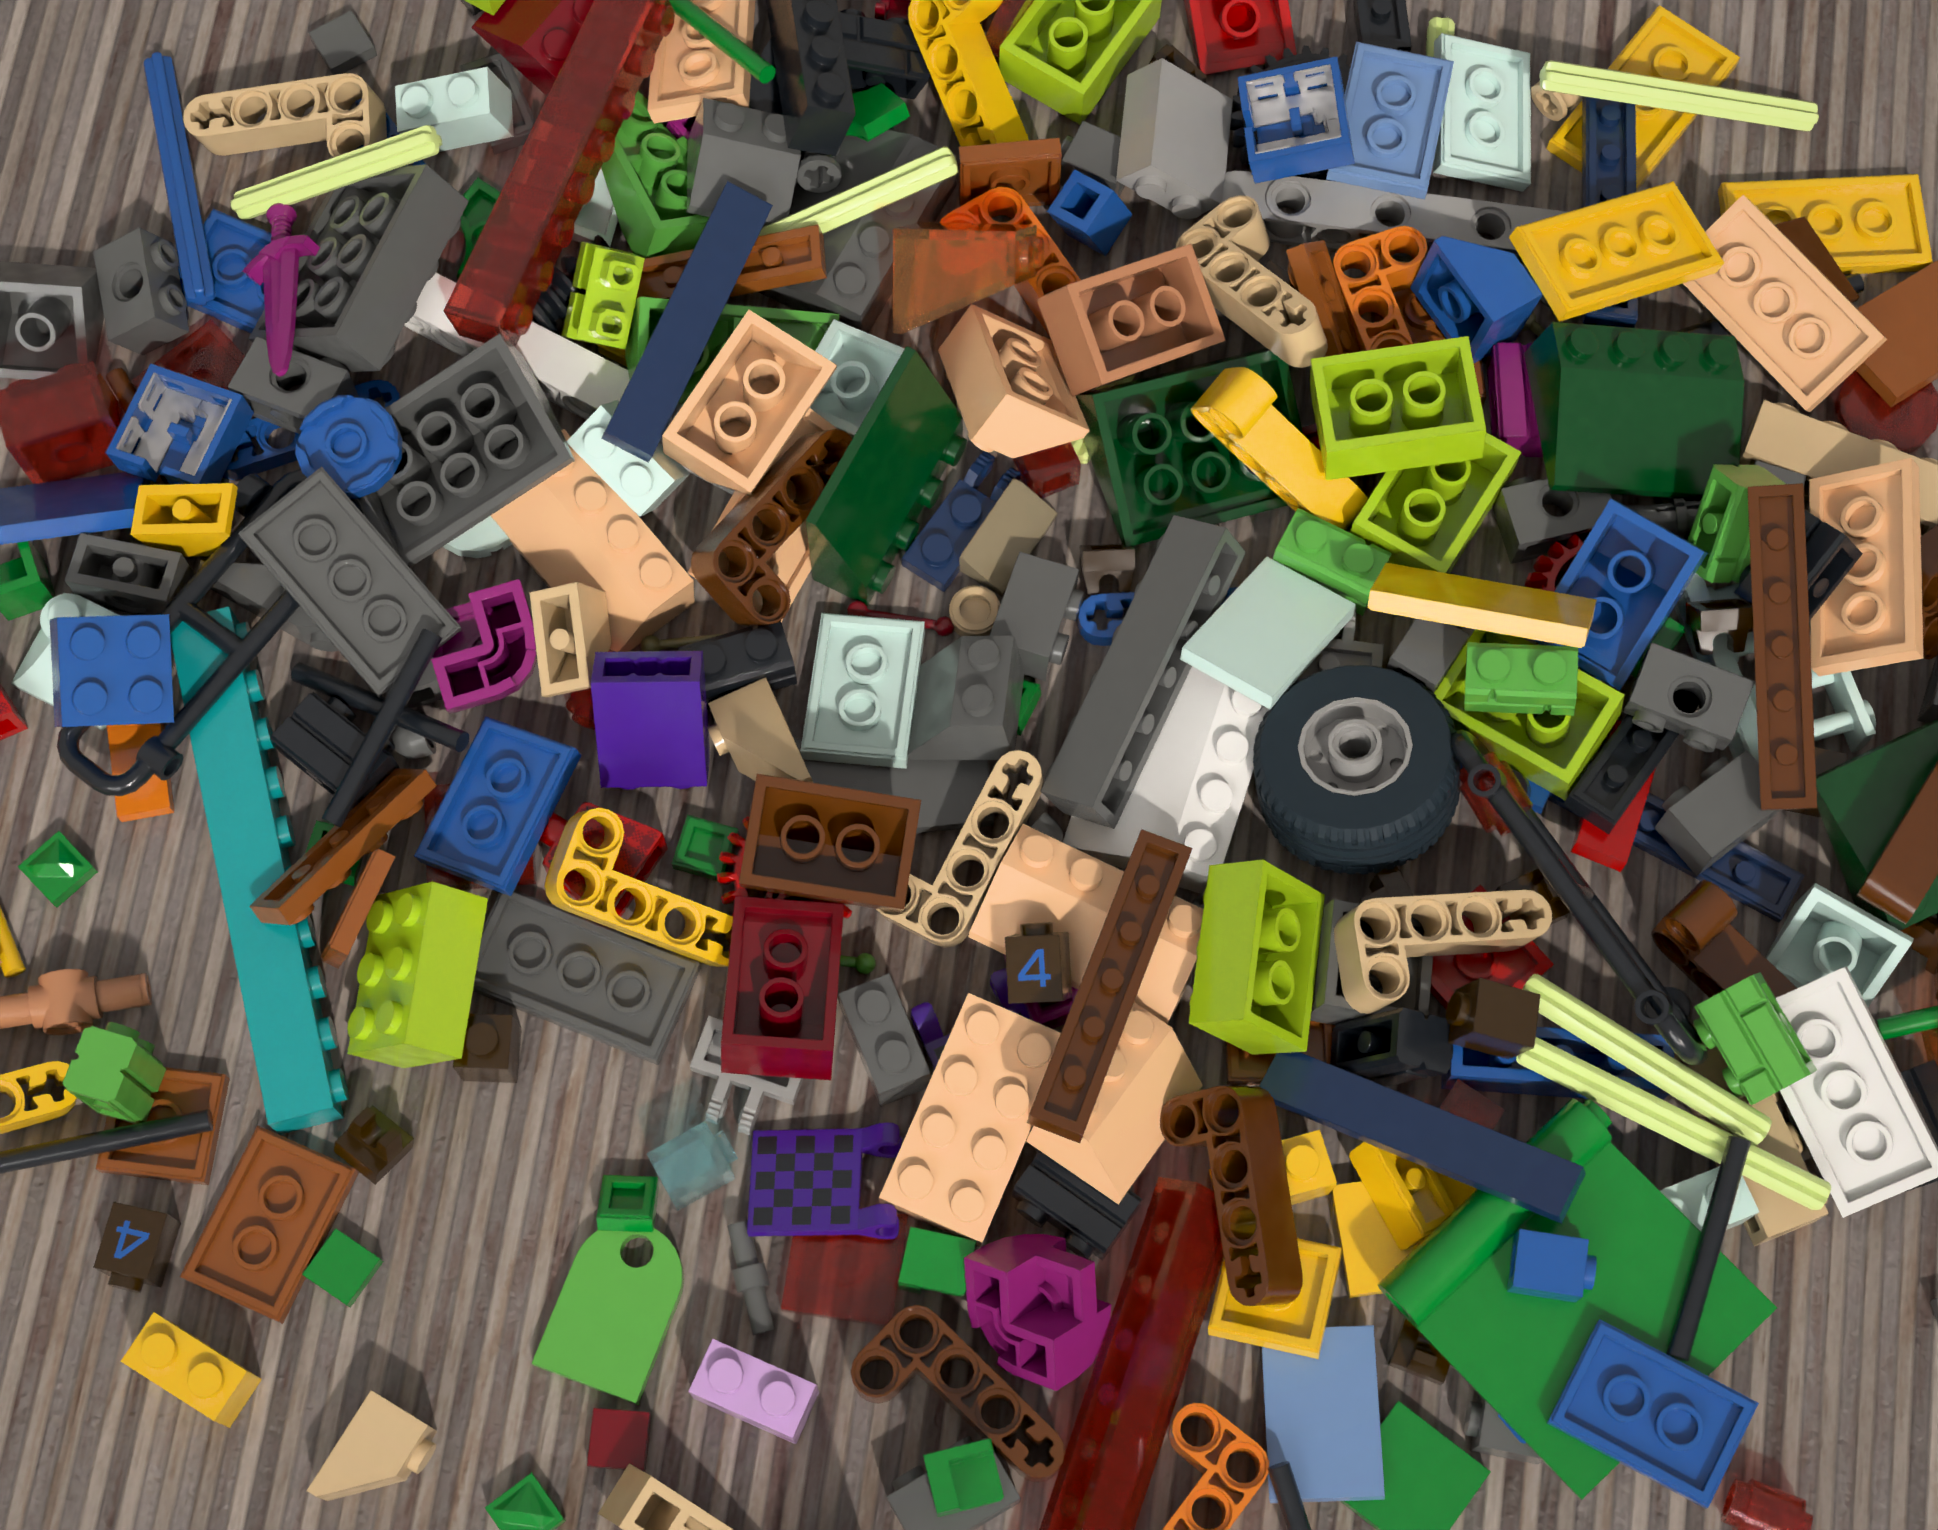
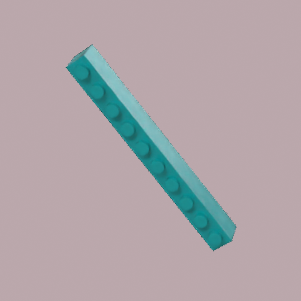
(250, 854)

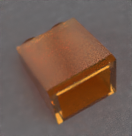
(957, 265)

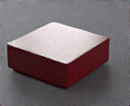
(619, 1439)

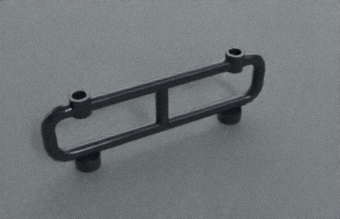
(158, 753)
(1666, 1007)

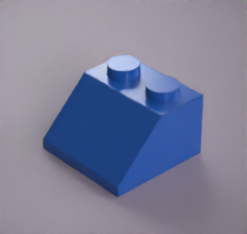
(1475, 293)

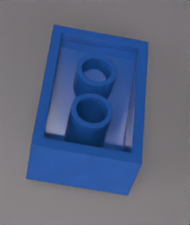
(1637, 578)

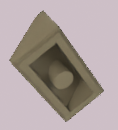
(1011, 527)

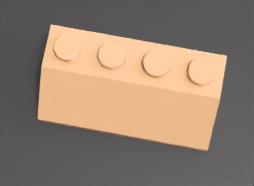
(586, 534)
(1062, 885)

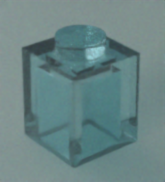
(693, 1164)

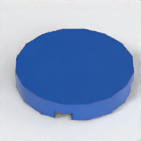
(352, 442)

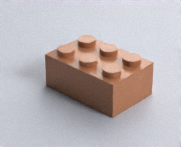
(1131, 319)

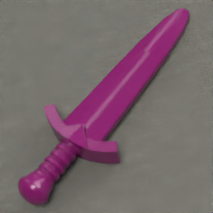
(278, 269)

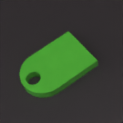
(612, 1315)

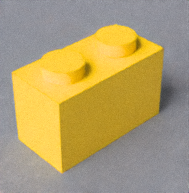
(191, 1370)

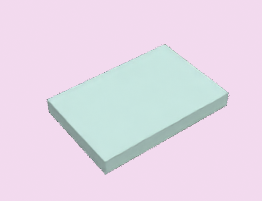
(1485, 114)
(1267, 632)
(863, 690)

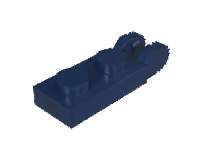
(943, 539)

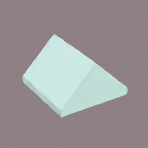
(1831, 934)

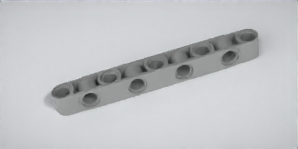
(1351, 212)

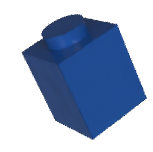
(1090, 212)
(1550, 1266)

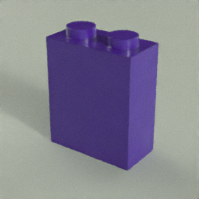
(651, 719)

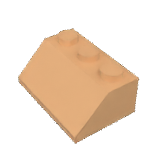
(1009, 386)
(746, 405)
(1126, 1117)

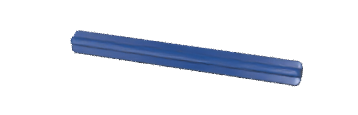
(179, 180)

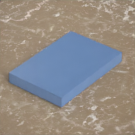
(1393, 119)
(1326, 1417)

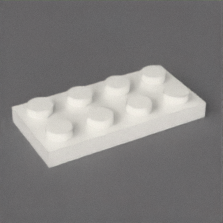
(1856, 1103)

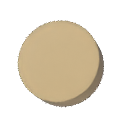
(974, 611)

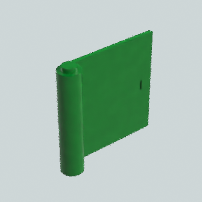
(1526, 1346)

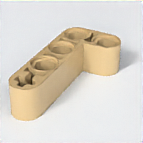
(228, 119)
(1245, 291)
(974, 846)
(1443, 935)

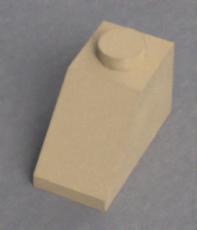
(568, 630)
(374, 1451)

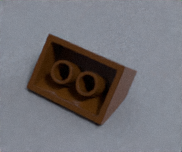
(830, 843)

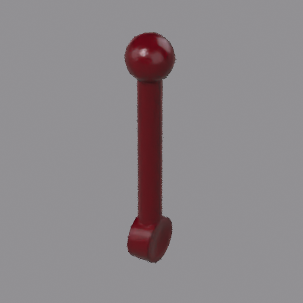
(942, 626)

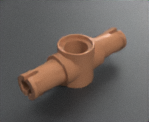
(71, 1000)

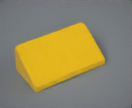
(1403, 1192)

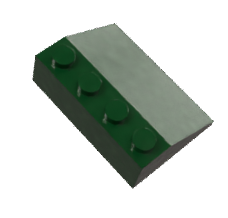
(1635, 408)
(1163, 461)
(884, 482)
(1866, 802)

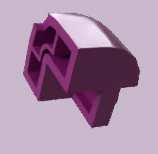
(492, 650)
(1036, 1307)

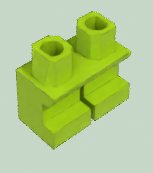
(611, 289)

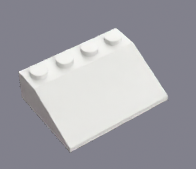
(1189, 783)

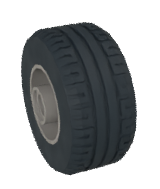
(1357, 769)

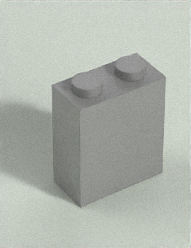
(1174, 139)

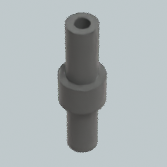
(750, 1278)

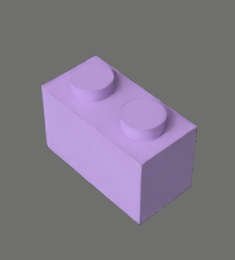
(754, 1391)

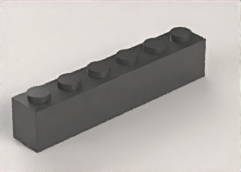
(1142, 672)

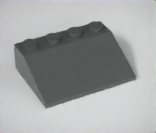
(862, 250)
(372, 263)
(467, 450)

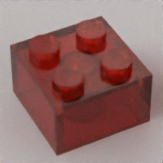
(60, 423)

